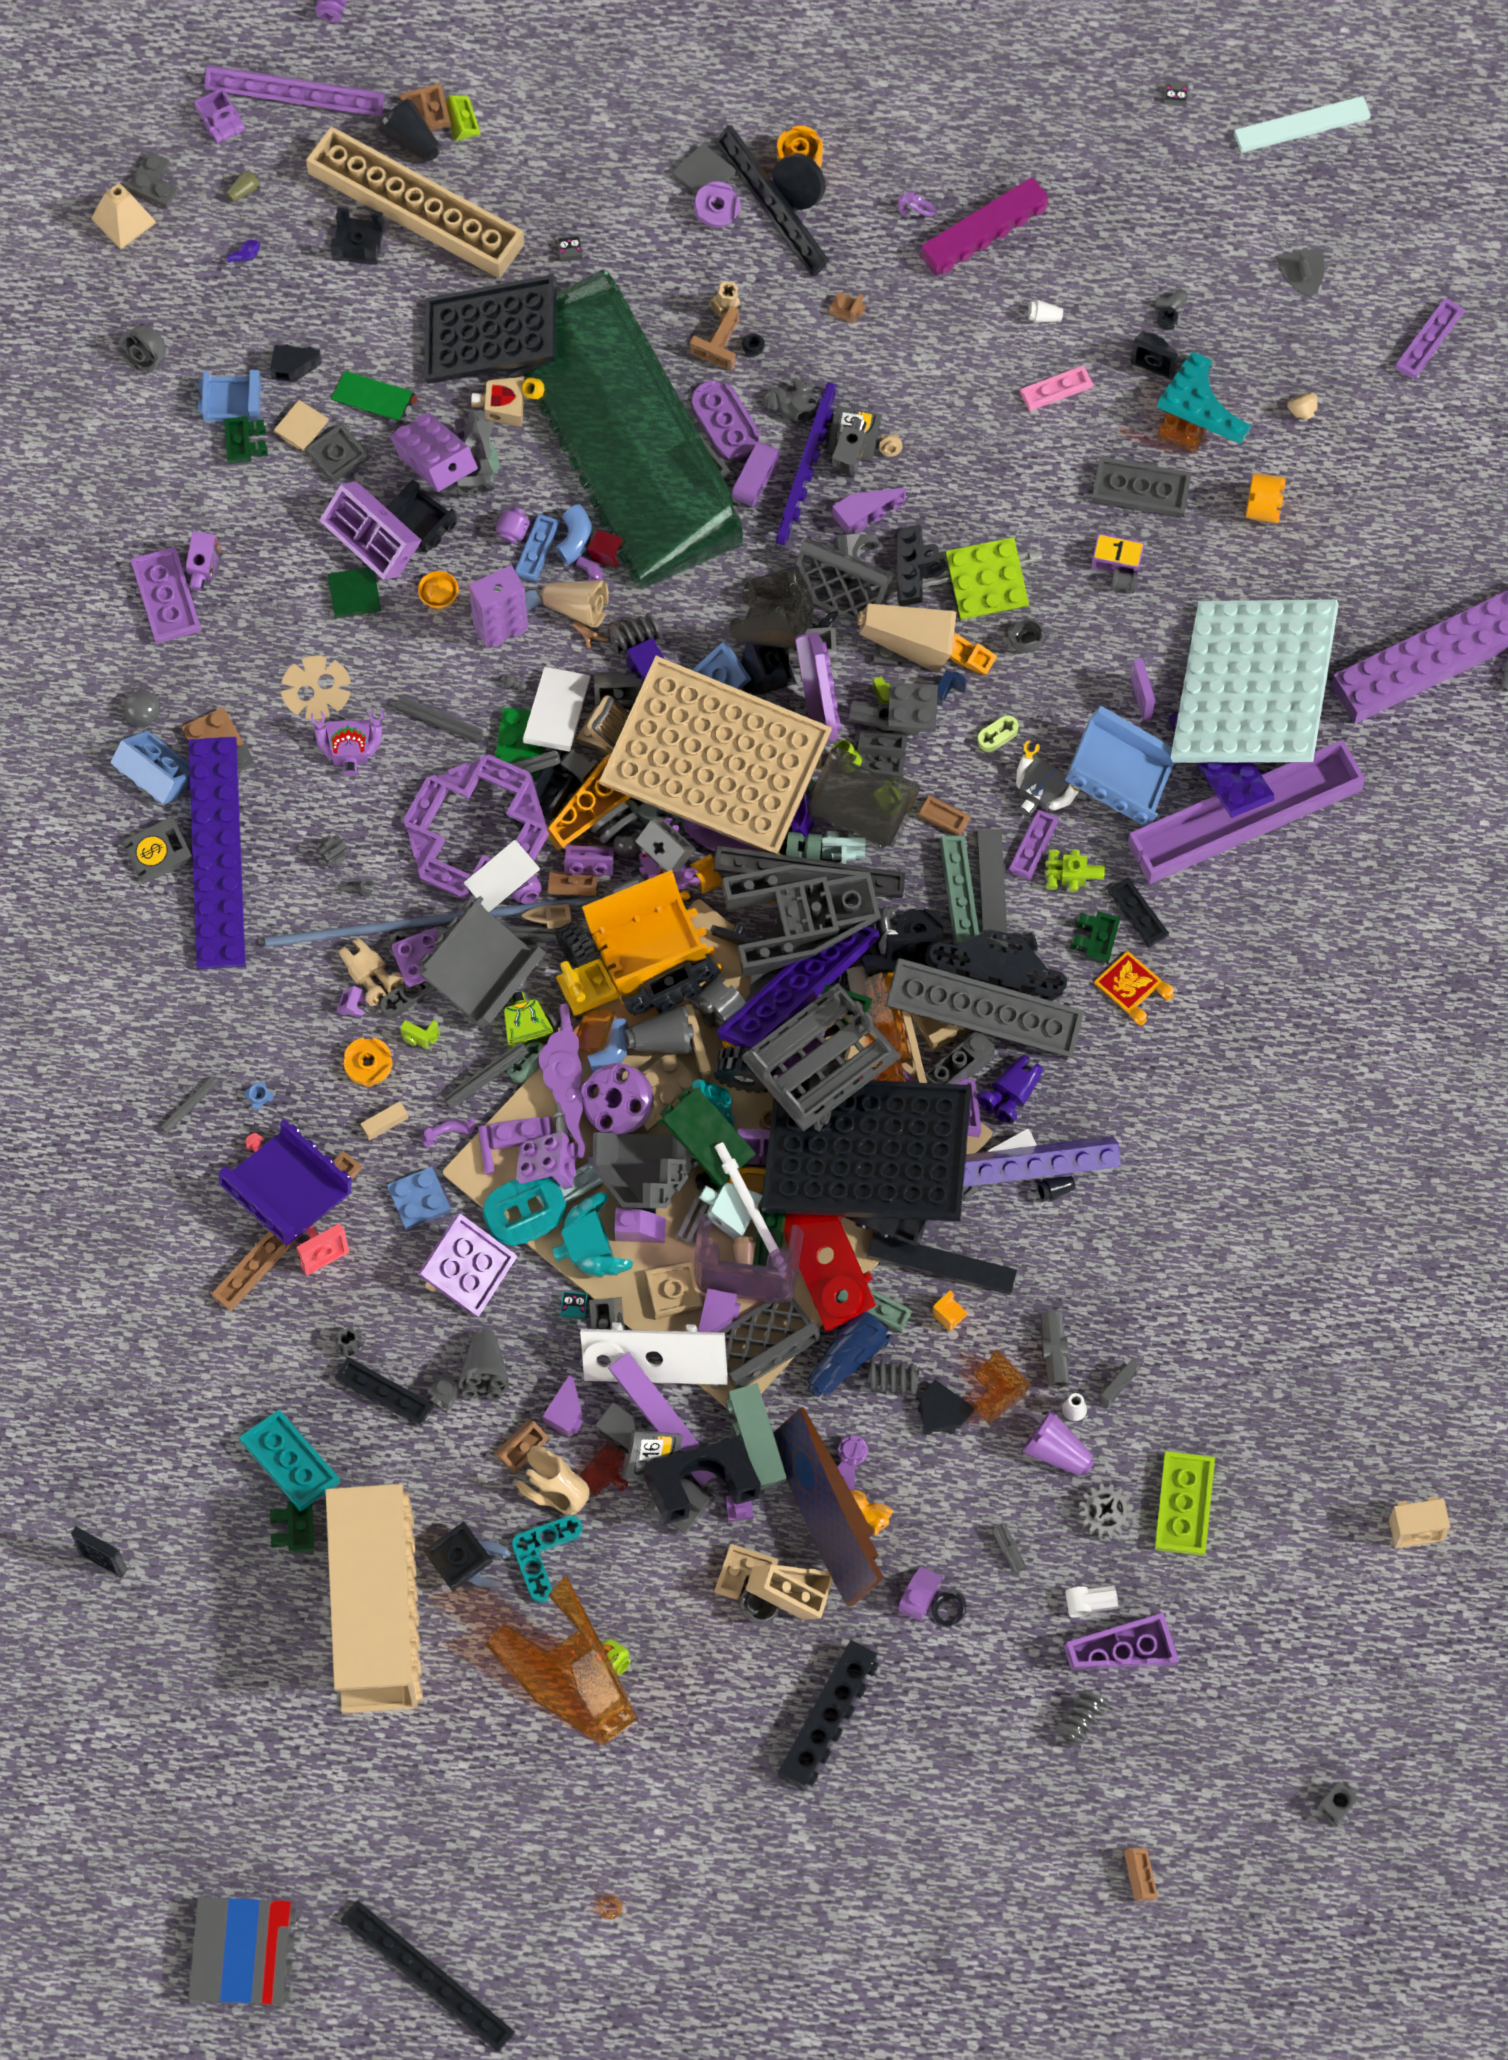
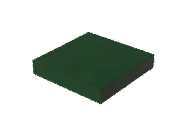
(354, 592)

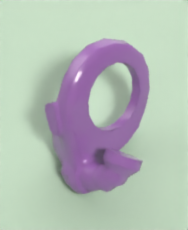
(914, 202)

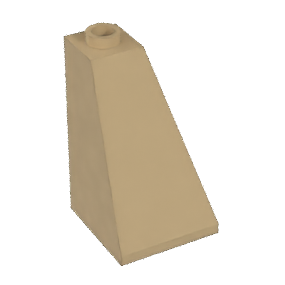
(911, 632)

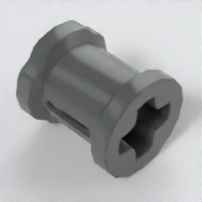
(1124, 581)

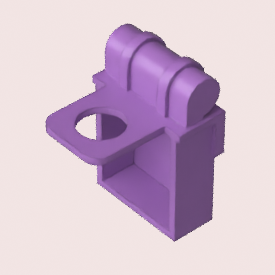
(219, 116)

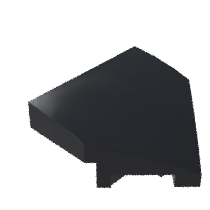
(943, 1409)

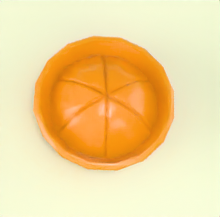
(438, 589)

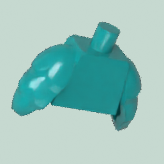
(587, 1240)

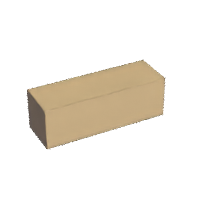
(384, 1120)

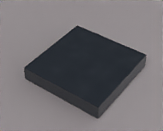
(458, 1556)

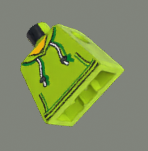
(526, 1021)

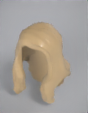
(556, 1482)

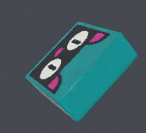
(574, 1305)

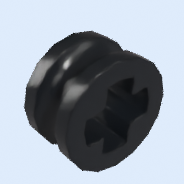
(1165, 324)

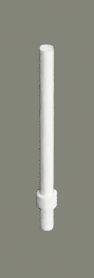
(730, 1167)

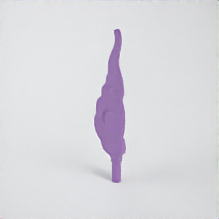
(564, 1074)

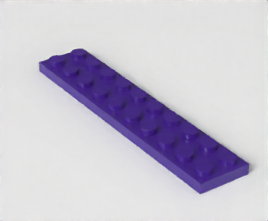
(217, 853)

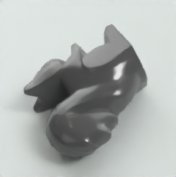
(793, 405)

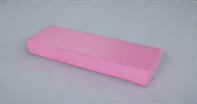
(1056, 388)

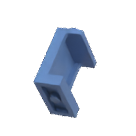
(230, 397)

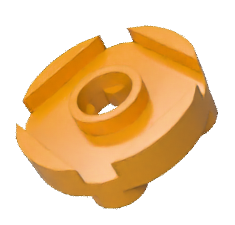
(371, 1074)

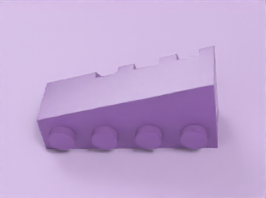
(1126, 1646)

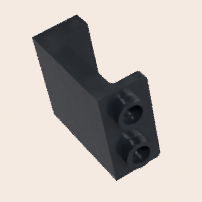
(422, 515)

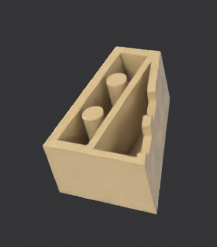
(792, 1589)

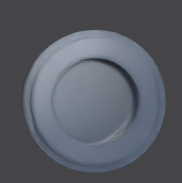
(532, 599)

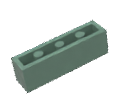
(756, 1434)

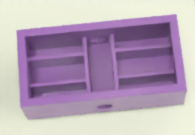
(430, 450)
(370, 530)
(498, 613)

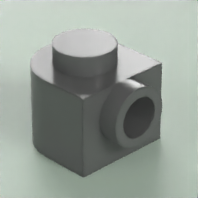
(443, 1392)

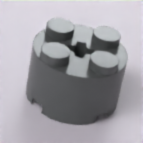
(717, 1002)

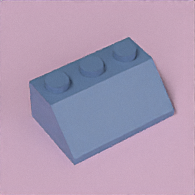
(152, 766)

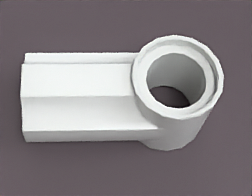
(1084, 1601)

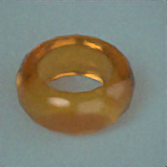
(614, 1915)

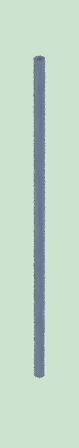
(415, 922)

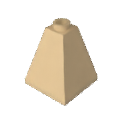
(121, 216)

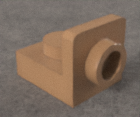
(847, 307)

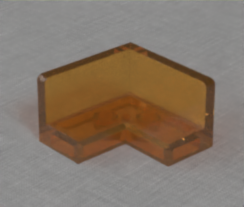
(1004, 1387)

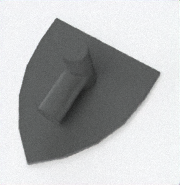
(1303, 270)

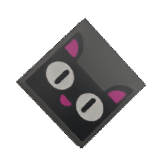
(1176, 93)
(570, 248)

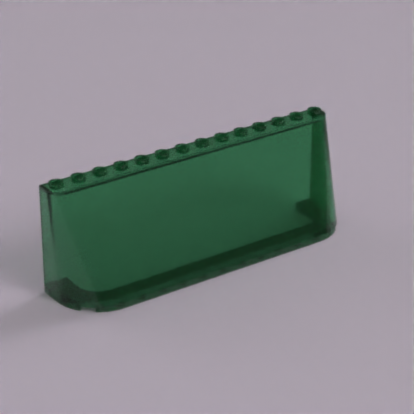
(633, 438)

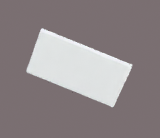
(556, 709)

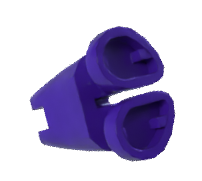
(1014, 1082)

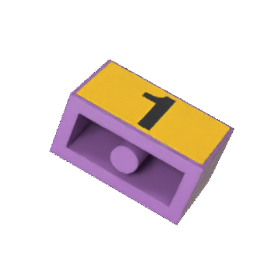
(1117, 553)

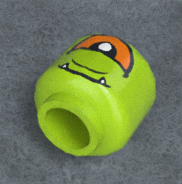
(617, 1655)

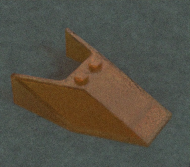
(573, 1677)

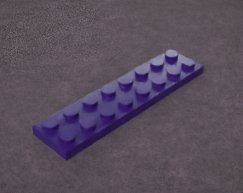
(793, 990)

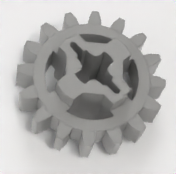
(1097, 1505)

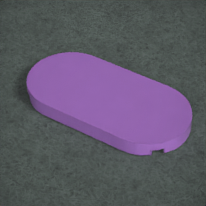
(724, 420)

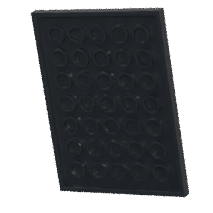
(880, 1155)

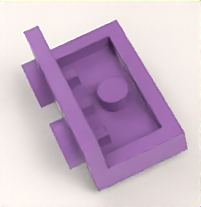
(589, 860)

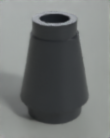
(1055, 1187)

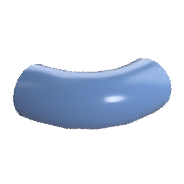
(578, 536)
(615, 1047)

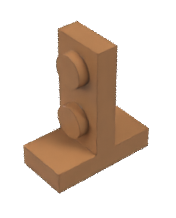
(714, 349)

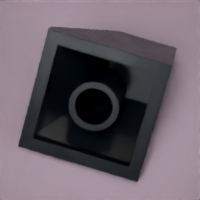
(1154, 354)
(767, 668)

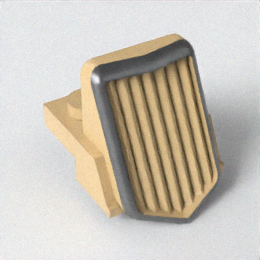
(604, 726)

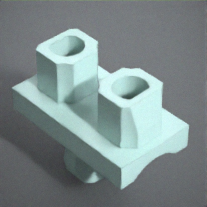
(843, 848)

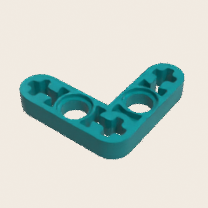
(533, 1555)

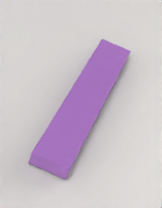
(654, 1406)

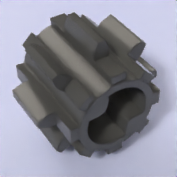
(333, 850)
(353, 1345)

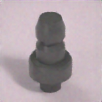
(510, 681)

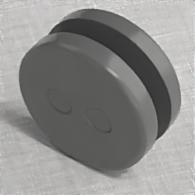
(613, 823)

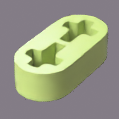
(1001, 737)

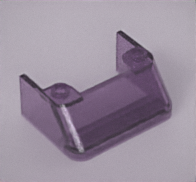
(751, 1282)

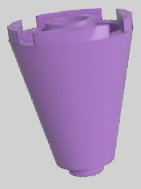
(1058, 1446)

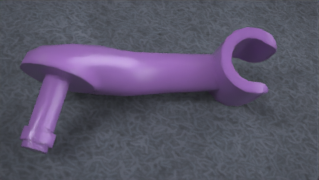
(465, 1127)

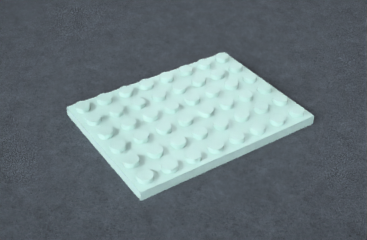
(1255, 681)

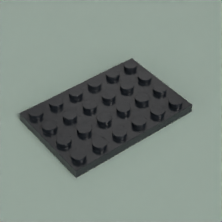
(490, 329)

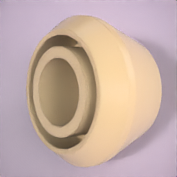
(1303, 405)

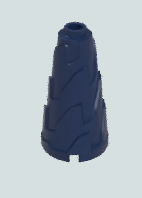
(853, 1346)

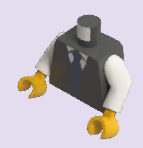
(1042, 784)

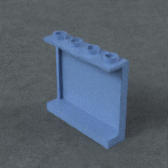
(1121, 766)

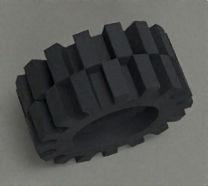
(575, 944)

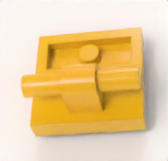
(586, 986)

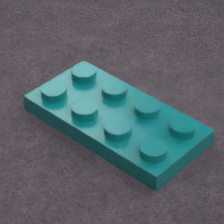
(289, 1460)

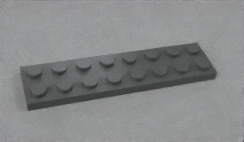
(984, 1008)

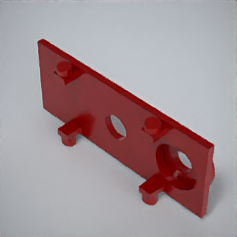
(839, 1274)

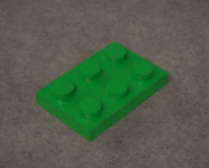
(510, 739)

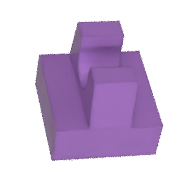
(349, 1001)
(738, 1512)

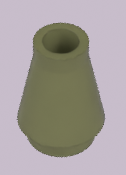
(244, 185)

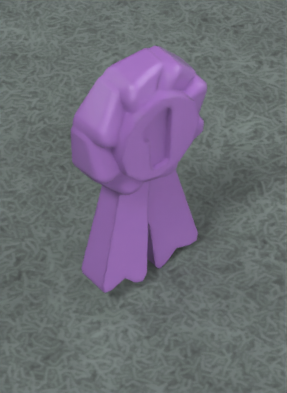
(852, 1452)

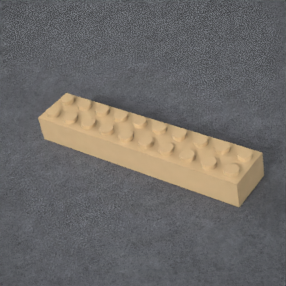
(415, 202)

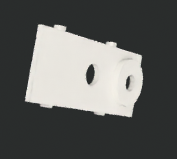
(687, 1355)

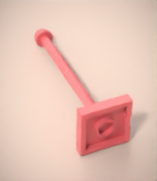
(321, 1247)

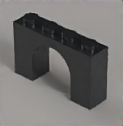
(722, 1458)

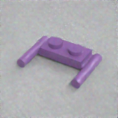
(509, 1135)

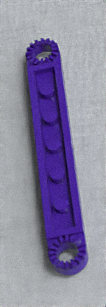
(805, 470)

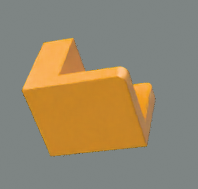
(708, 878)
(948, 1311)

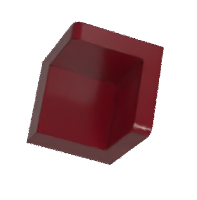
(604, 547)

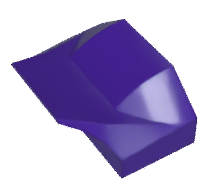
(802, 820)

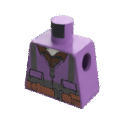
(202, 559)

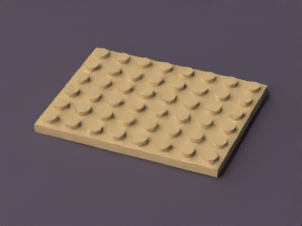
(715, 756)

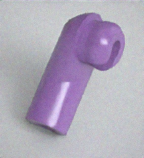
(591, 567)

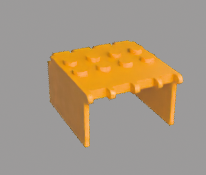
(645, 932)

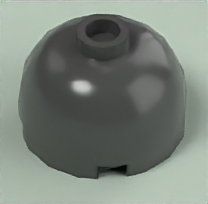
(140, 344)

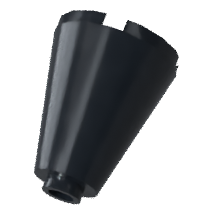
(410, 131)

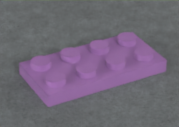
(165, 595)

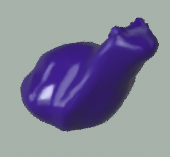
(246, 252)

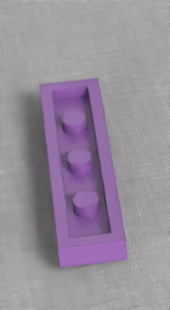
(1429, 338)

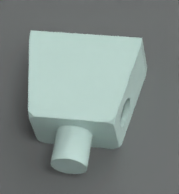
(728, 1209)

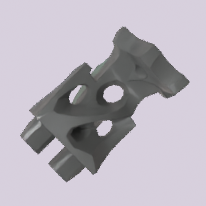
(475, 433)

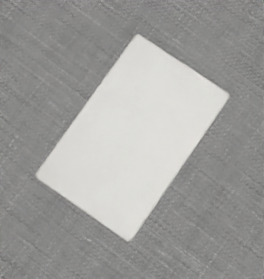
(502, 875)

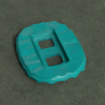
(531, 1225)

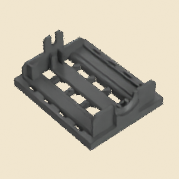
(801, 1031)

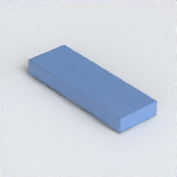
(537, 548)

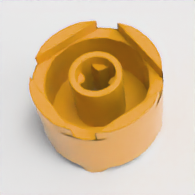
(800, 140)
(1265, 498)

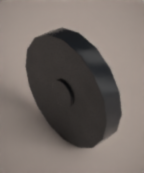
(799, 180)

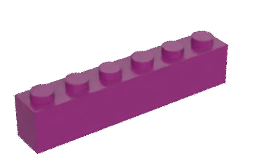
(984, 226)

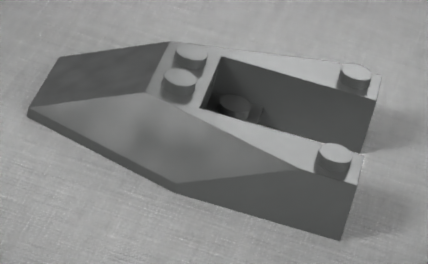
(814, 906)

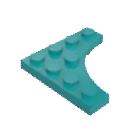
(1193, 400)

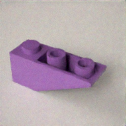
(862, 508)

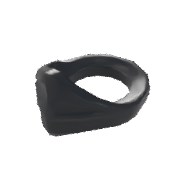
(947, 1596)

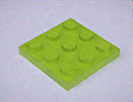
(987, 578)

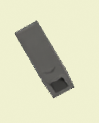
(963, 1060)

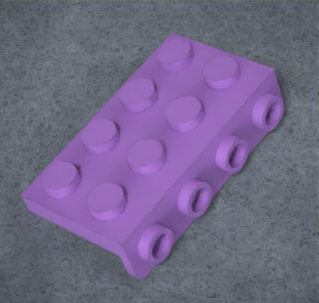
(818, 681)

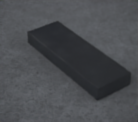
(1138, 912)

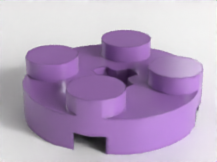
(705, 211)

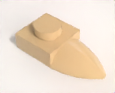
(553, 915)

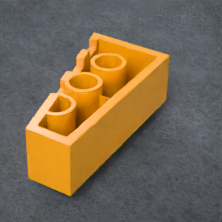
(584, 808)

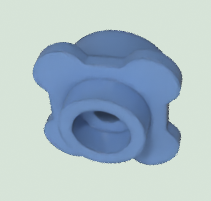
(259, 1088)

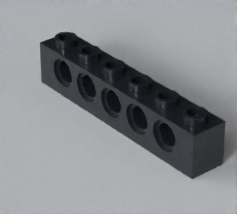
(853, 1657)

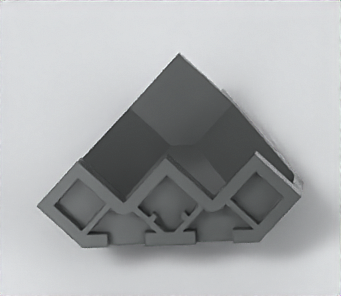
(641, 1167)

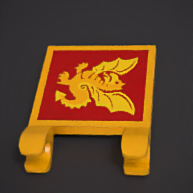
(1130, 983)

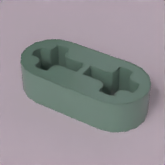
(527, 1064)

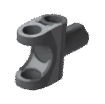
(854, 546)

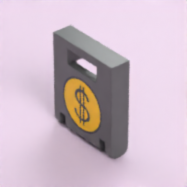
(152, 852)

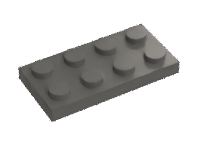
(1141, 486)

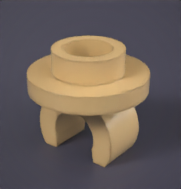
(890, 445)

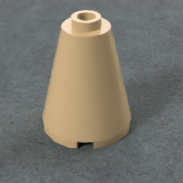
(577, 600)

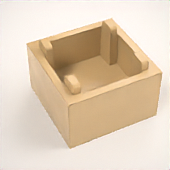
(1419, 1522)

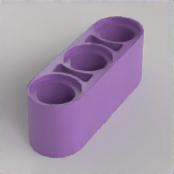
(755, 474)

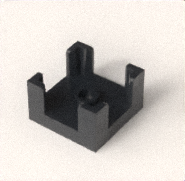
(357, 238)

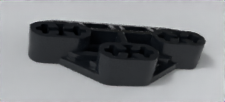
(991, 965)

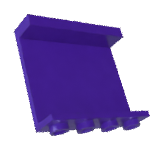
(287, 1184)

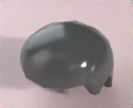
(1026, 635)
(141, 708)
(756, 1608)

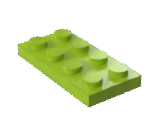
(1184, 1503)

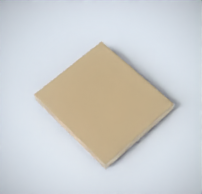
(301, 425)

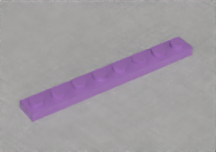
(295, 90)

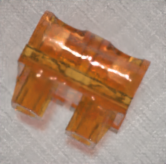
(1181, 433)

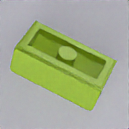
(462, 118)

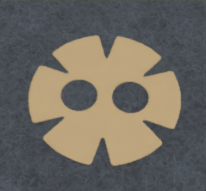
(314, 668)

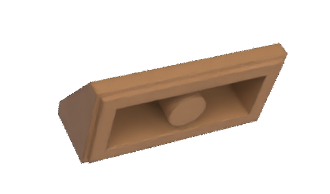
(515, 1449)

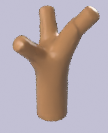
(588, 634)

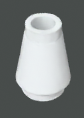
(1044, 312)
(1072, 1411)

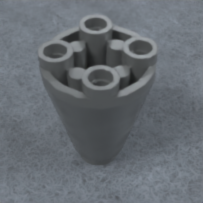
(662, 1033)
(484, 1368)

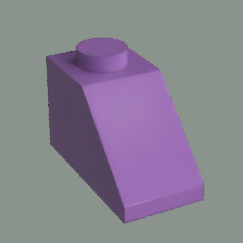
(639, 1226)
(718, 1311)
(565, 1411)
(920, 1593)

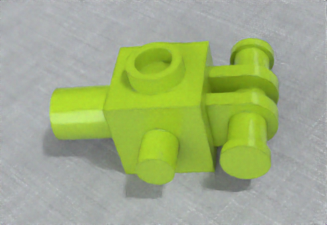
(1071, 871)

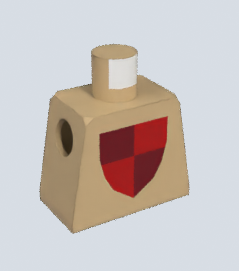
(502, 401)

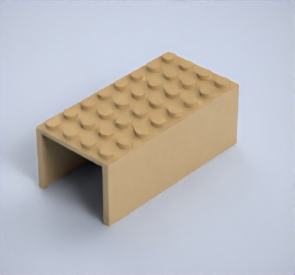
(373, 1598)

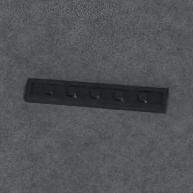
(942, 1264)

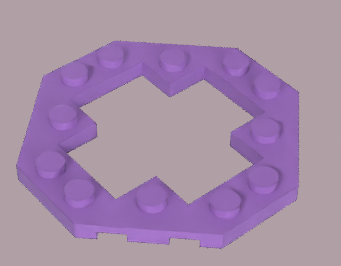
(463, 781)

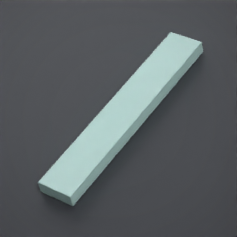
(1302, 124)

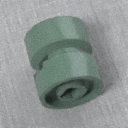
(812, 844)

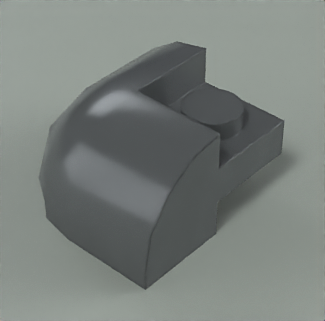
(699, 1500)

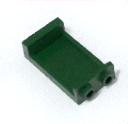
(702, 1127)

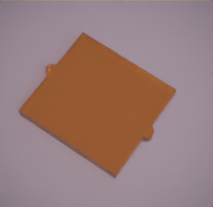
(595, 1029)

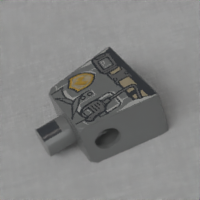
(848, 455)

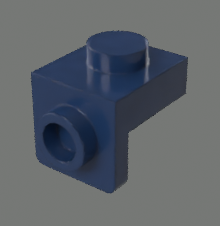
(950, 680)

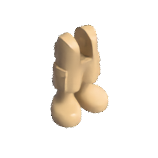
(368, 964)

